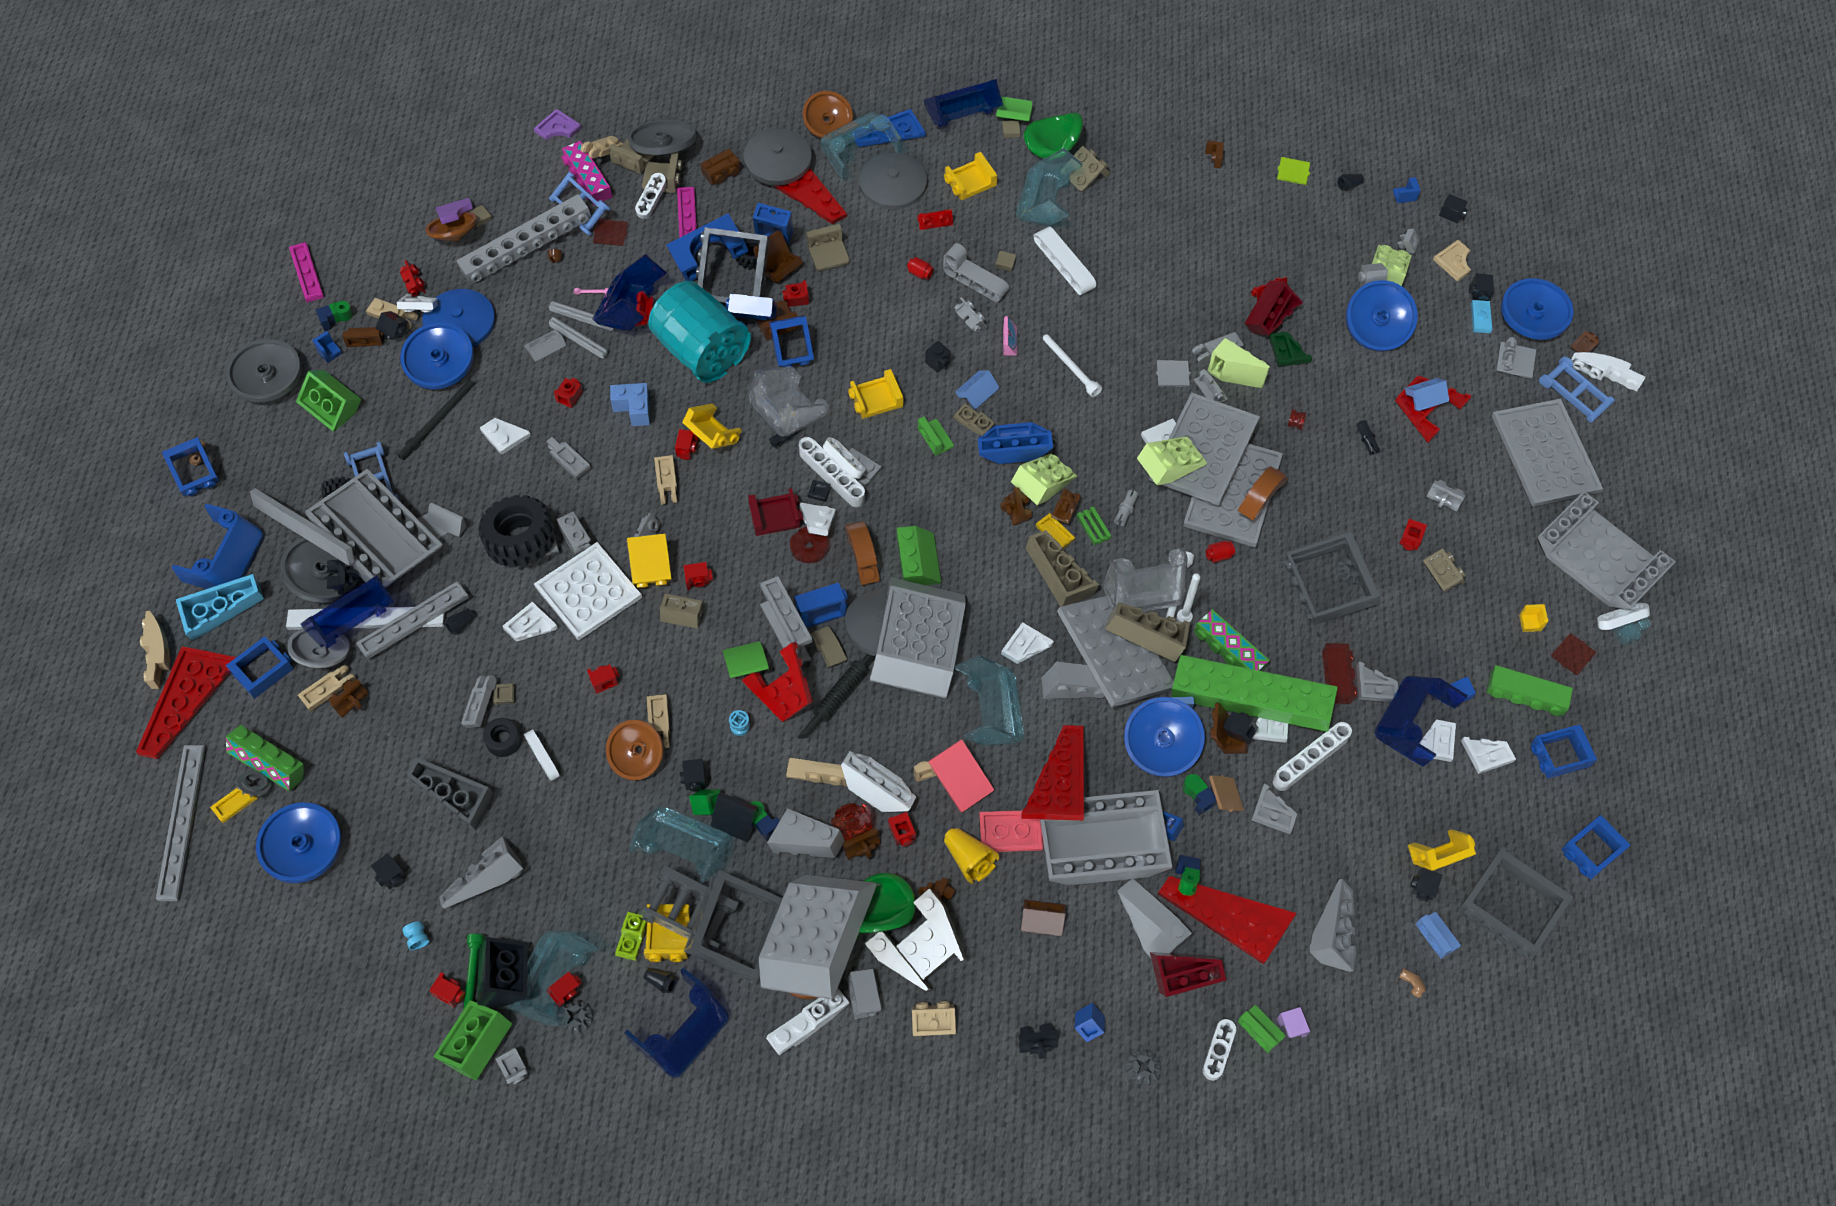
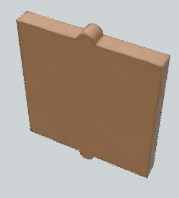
(1226, 793)

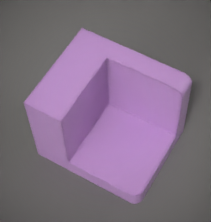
(1294, 1023)

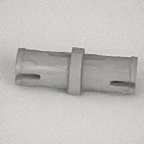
(1126, 508)

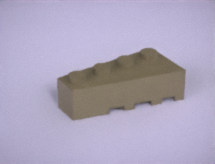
(1060, 572)
(1149, 630)

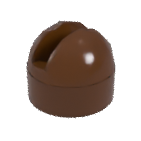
(555, 255)

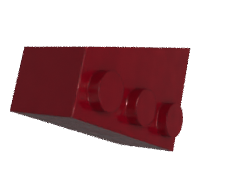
(1272, 307)
(1185, 972)

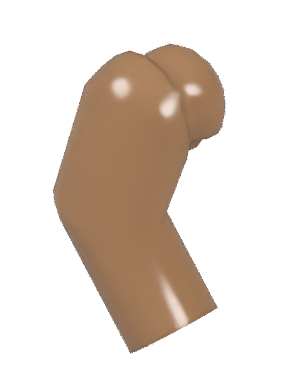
(196, 458)
(1415, 980)

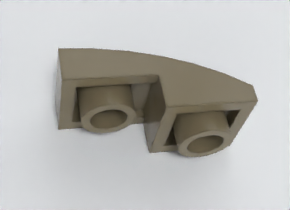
(972, 420)
(829, 646)

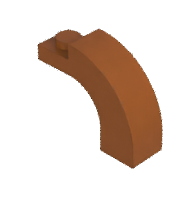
(1261, 492)
(863, 551)

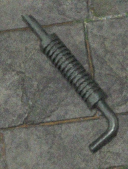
(837, 694)

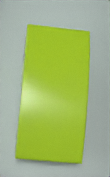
(631, 937)

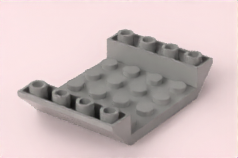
(1601, 555)
(918, 638)

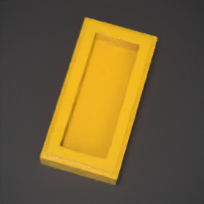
(1056, 530)
(232, 804)

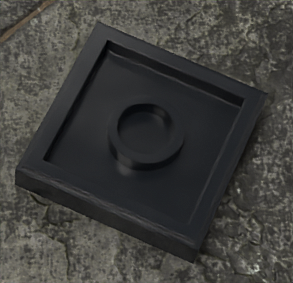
(733, 816)

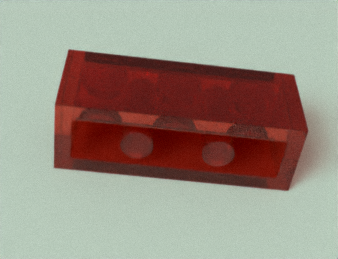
(1339, 672)

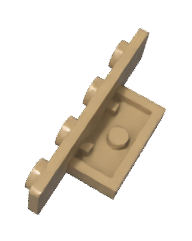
(816, 772)

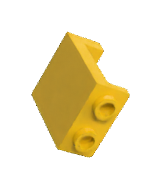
(971, 178)
(876, 395)
(708, 429)
(649, 560)
(1459, 848)
(664, 943)

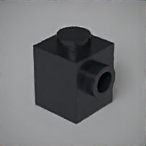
(1453, 208)
(1482, 287)
(391, 325)
(937, 356)
(1240, 727)
(693, 775)
(388, 872)
(1426, 884)

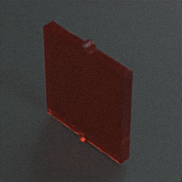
(610, 232)
(1573, 654)

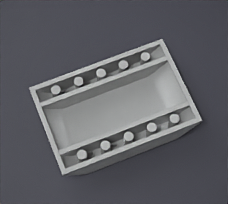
(377, 527)
(1116, 841)
(814, 935)

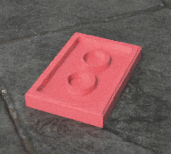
(961, 775)
(1008, 832)

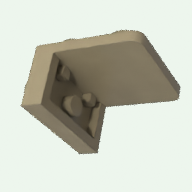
(629, 158)
(1090, 169)
(670, 171)
(827, 247)

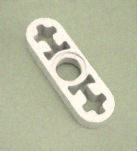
(650, 188)
(844, 458)
(1623, 616)
(541, 755)
(1229, 1037)

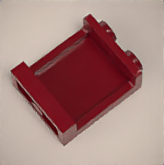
(775, 513)

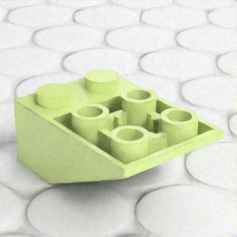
(1395, 261)
(1237, 366)
(1170, 459)
(1043, 478)

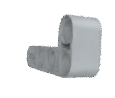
(972, 275)

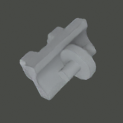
(1445, 495)

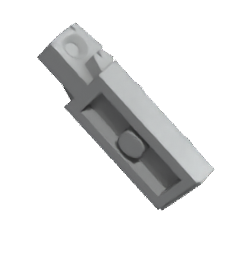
(568, 458)

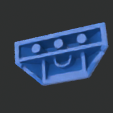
(1015, 443)

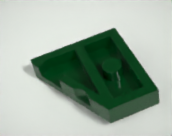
(1287, 350)

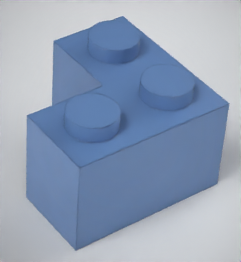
(632, 399)

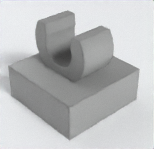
(1409, 241)

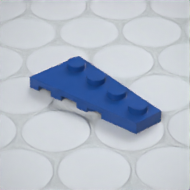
(904, 123)

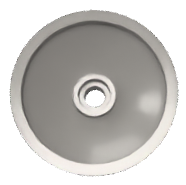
(310, 654)

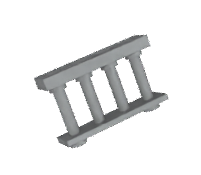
(784, 617)

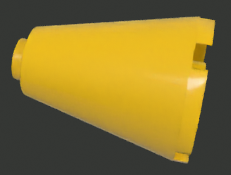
(970, 854)

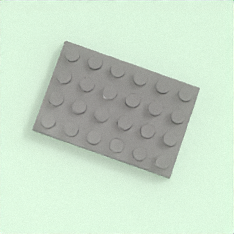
(1220, 437)
(1546, 452)
(1224, 519)
(1119, 666)

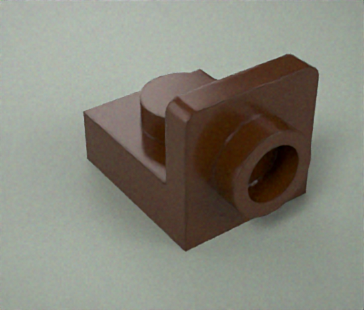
(1216, 150)
(1585, 343)

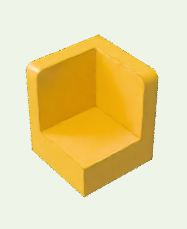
(1533, 618)

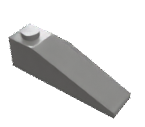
(494, 869)
(1152, 921)
(1333, 932)

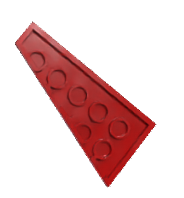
(815, 196)
(188, 687)
(1061, 782)
(1239, 920)

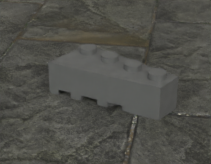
(455, 792)

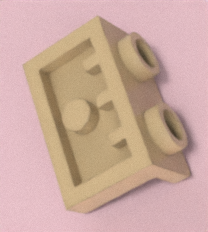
(933, 1019)

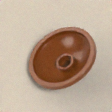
(826, 105)
(452, 230)
(623, 749)

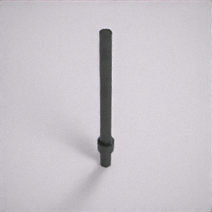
(413, 442)

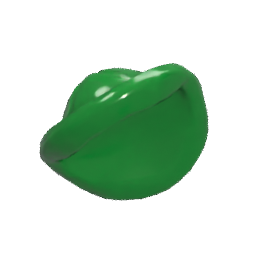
(1053, 134)
(890, 904)

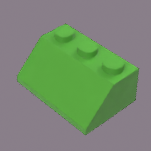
(327, 399)
(918, 555)
(473, 1040)

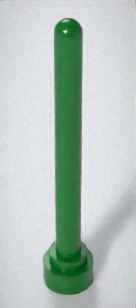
(474, 943)

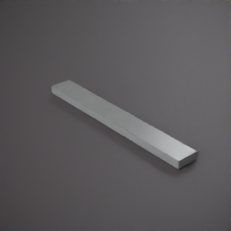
(302, 527)
(181, 823)

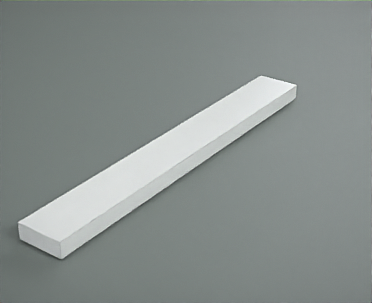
(296, 617)

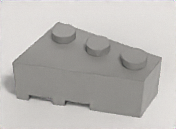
(1070, 681)
(805, 836)

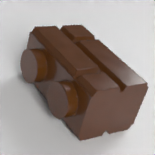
(720, 167)

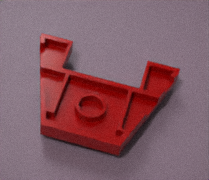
(1418, 418)
(788, 692)

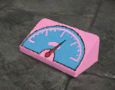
(1009, 337)

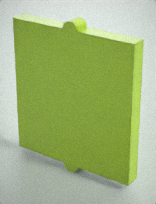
(1293, 171)

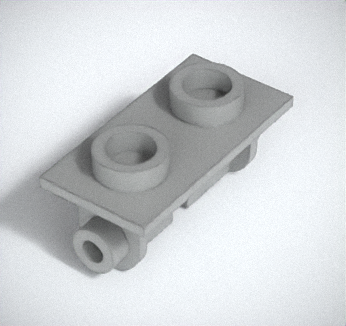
(975, 320)
(1210, 387)
(648, 526)

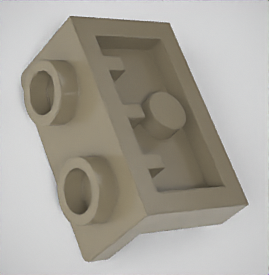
(1443, 570)

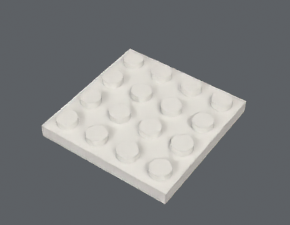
(587, 591)

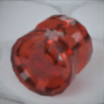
(1296, 419)

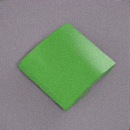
(745, 659)

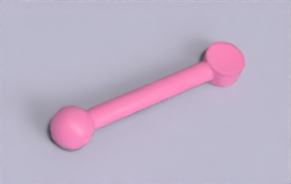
(579, 291)

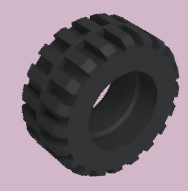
(511, 514)

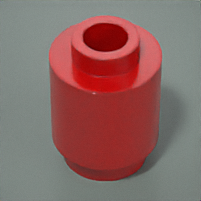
(920, 268)
(1220, 551)

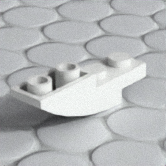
(1613, 368)
(807, 1022)

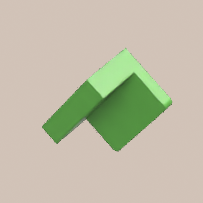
(1015, 109)
(934, 435)
(1261, 1028)

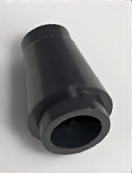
(1348, 181)
(458, 621)
(661, 980)

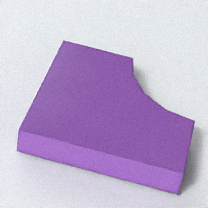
(557, 125)
(452, 211)

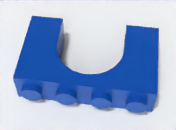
(685, 247)

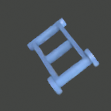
(602, 206)
(1566, 365)
(378, 450)

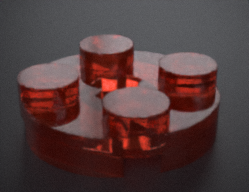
(805, 554)
(861, 820)

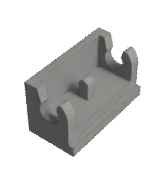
(863, 993)

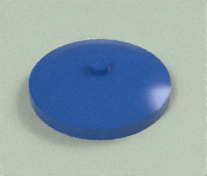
(1537, 308)
(465, 310)
(1381, 315)
(437, 355)
(1164, 737)
(298, 842)

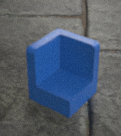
(1408, 193)
(326, 347)
(1089, 1022)

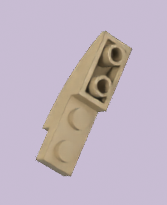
(157, 649)

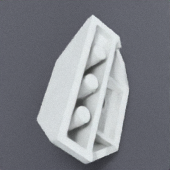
(876, 784)

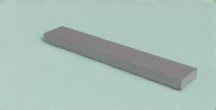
(412, 620)

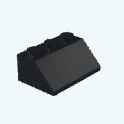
(501, 972)

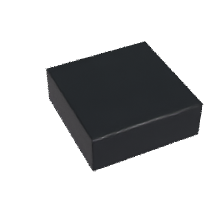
(819, 490)

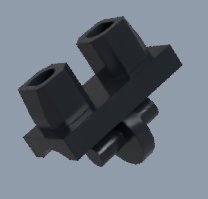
(338, 582)
(1038, 1042)

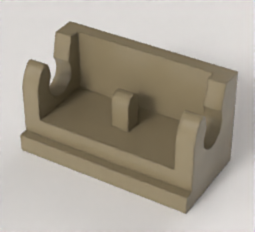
(680, 611)

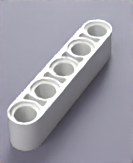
(1065, 260)
(828, 465)
(1318, 750)

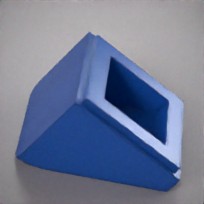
(1465, 686)

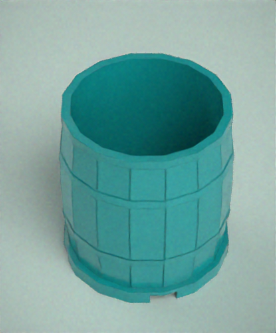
(699, 331)

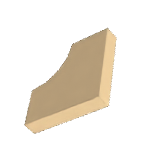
(1454, 260)

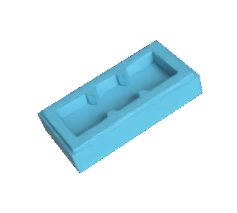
(1481, 316)

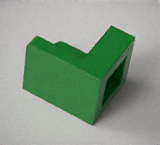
(704, 801)

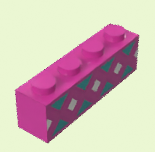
(586, 172)

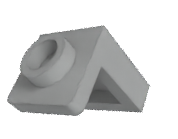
(512, 1066)

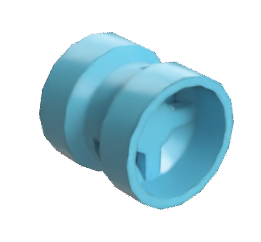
(740, 727)
(415, 935)

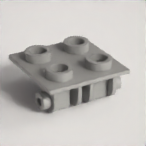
(1516, 359)

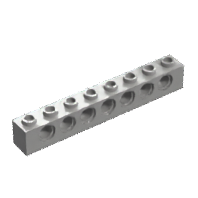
(524, 239)

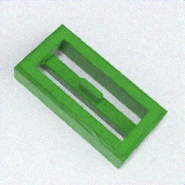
(1107, 535)

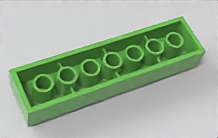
(1255, 692)

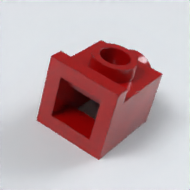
(796, 294)
(568, 392)
(686, 444)
(1412, 535)
(697, 575)
(603, 677)
(902, 823)
(564, 988)
(447, 990)

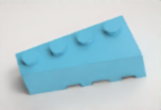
(217, 605)

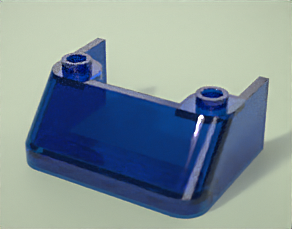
(964, 102)
(620, 301)
(347, 612)
(1397, 724)
(693, 1036)

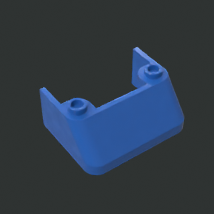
(232, 556)

